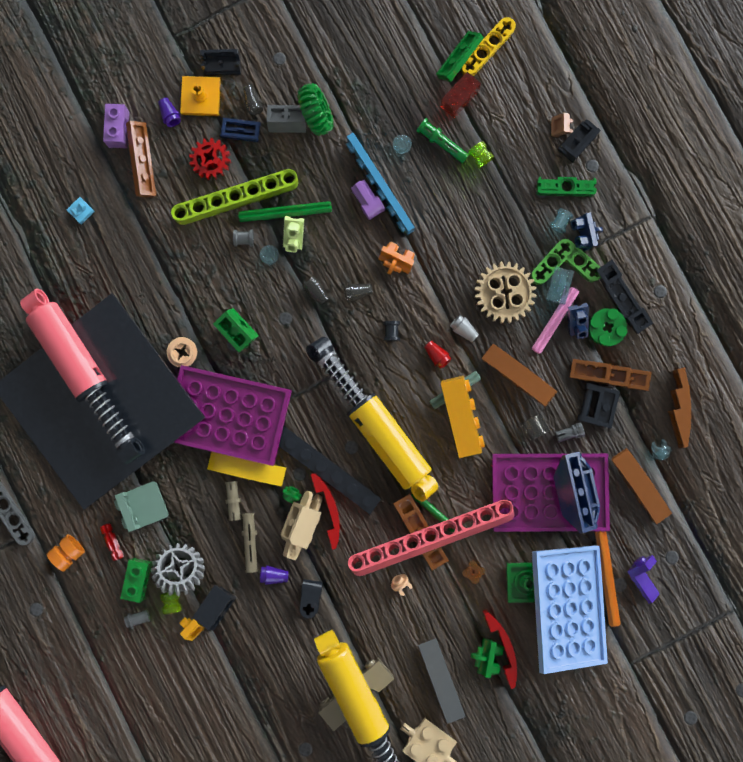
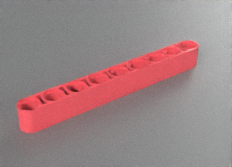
(441, 538)

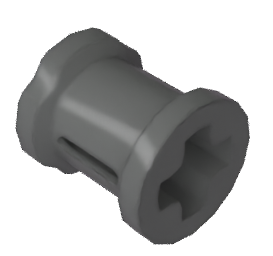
(243, 238)

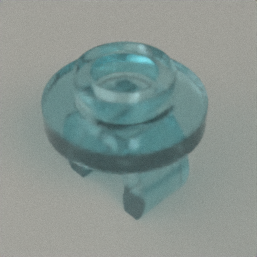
(661, 452)

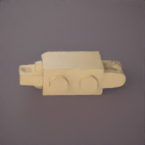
(301, 524)

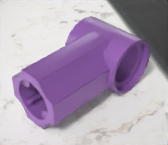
(370, 204)

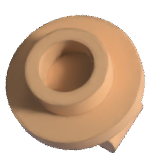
(399, 583)

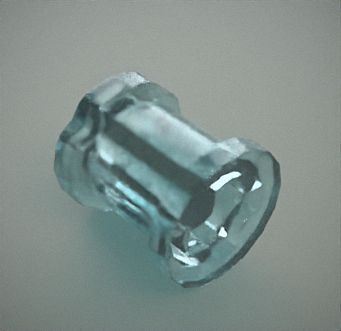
(561, 220)

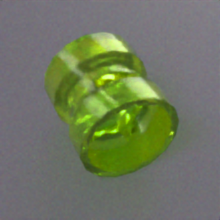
(481, 154)
(171, 603)

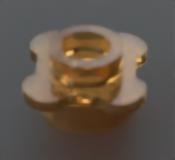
(473, 577)

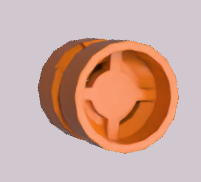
(62, 556)

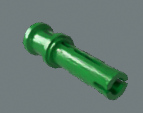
(433, 137)

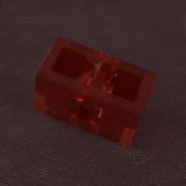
(460, 94)

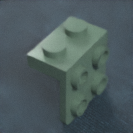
(141, 506)

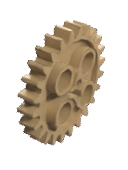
(522, 290)

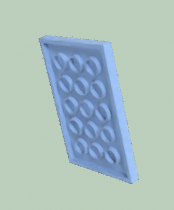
(569, 608)

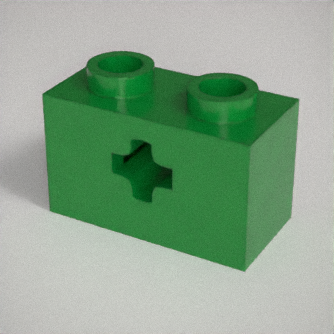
(235, 329)
(136, 580)

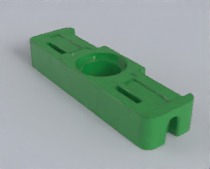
(553, 187)

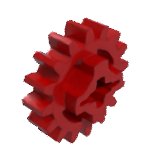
(206, 166)

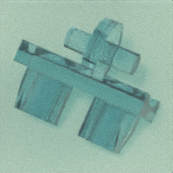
(560, 285)

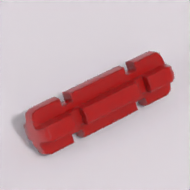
(111, 542)

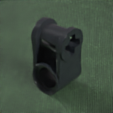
(310, 594)

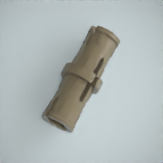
(233, 500)

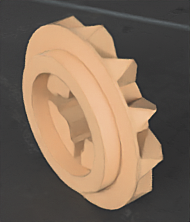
(180, 343)

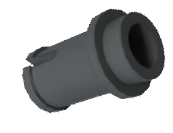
(136, 619)

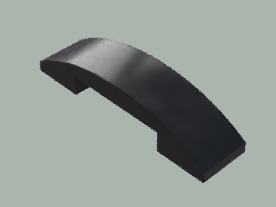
(622, 297)

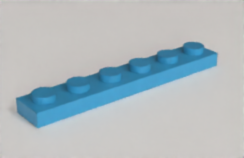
(383, 191)

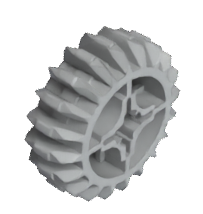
(160, 576)

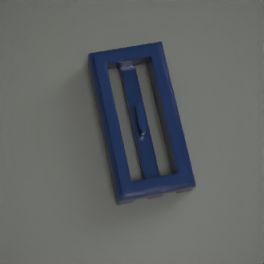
(255, 138)

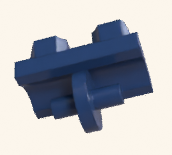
(588, 232)
(578, 320)

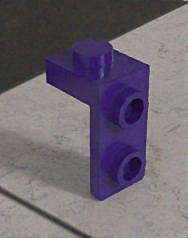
(640, 578)

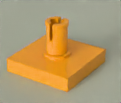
(200, 96)

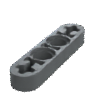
(14, 510)

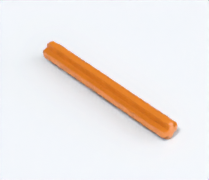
(608, 579)

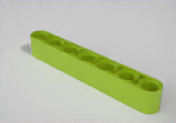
(225, 195)

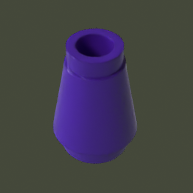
(169, 114)
(273, 575)

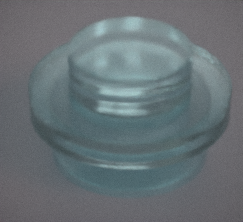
(402, 144)
(269, 254)

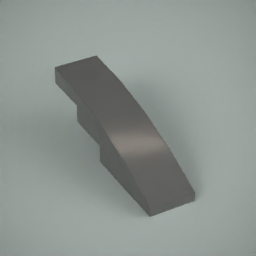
(441, 681)

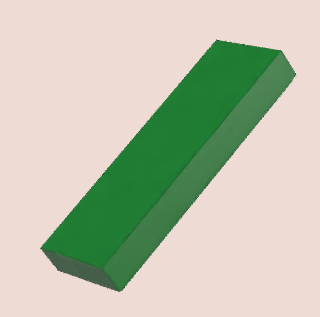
(459, 56)

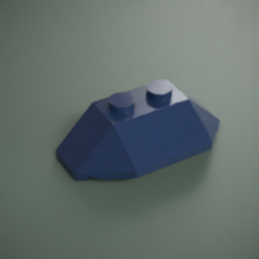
(577, 492)

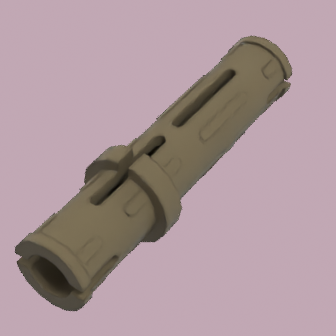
(251, 566)

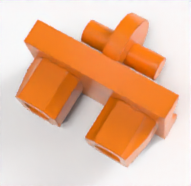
(396, 261)

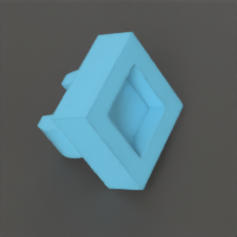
(80, 210)

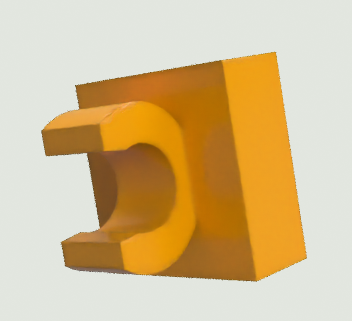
(191, 628)

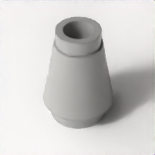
(464, 328)

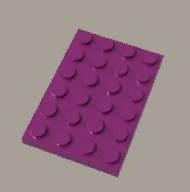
(240, 414)
(531, 489)

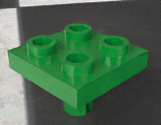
(520, 582)

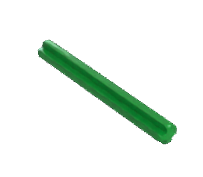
(281, 212)

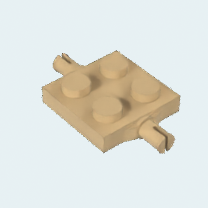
(428, 743)

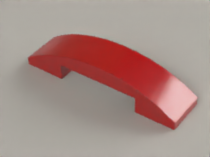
(333, 533)
(511, 669)

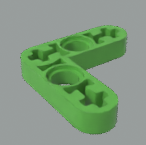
(568, 257)

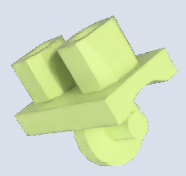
(293, 234)

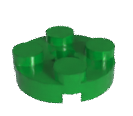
(618, 329)

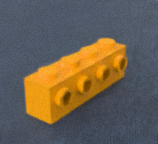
(461, 416)

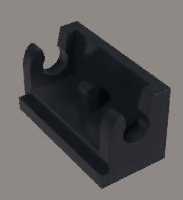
(221, 62)
(579, 140)
(214, 607)

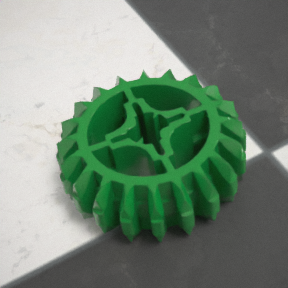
(315, 109)

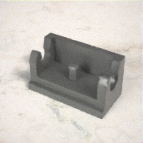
(285, 119)

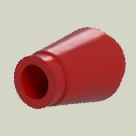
(437, 354)

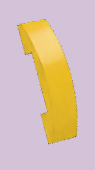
(246, 469)

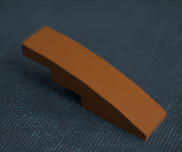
(519, 375)
(610, 375)
(681, 415)
(641, 486)

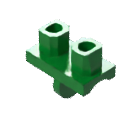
(485, 658)

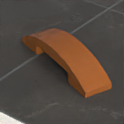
(415, 521)

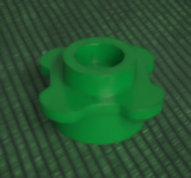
(291, 494)

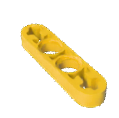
(488, 47)

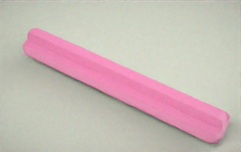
(554, 322)

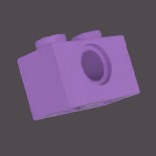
(115, 126)

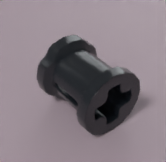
(391, 331)

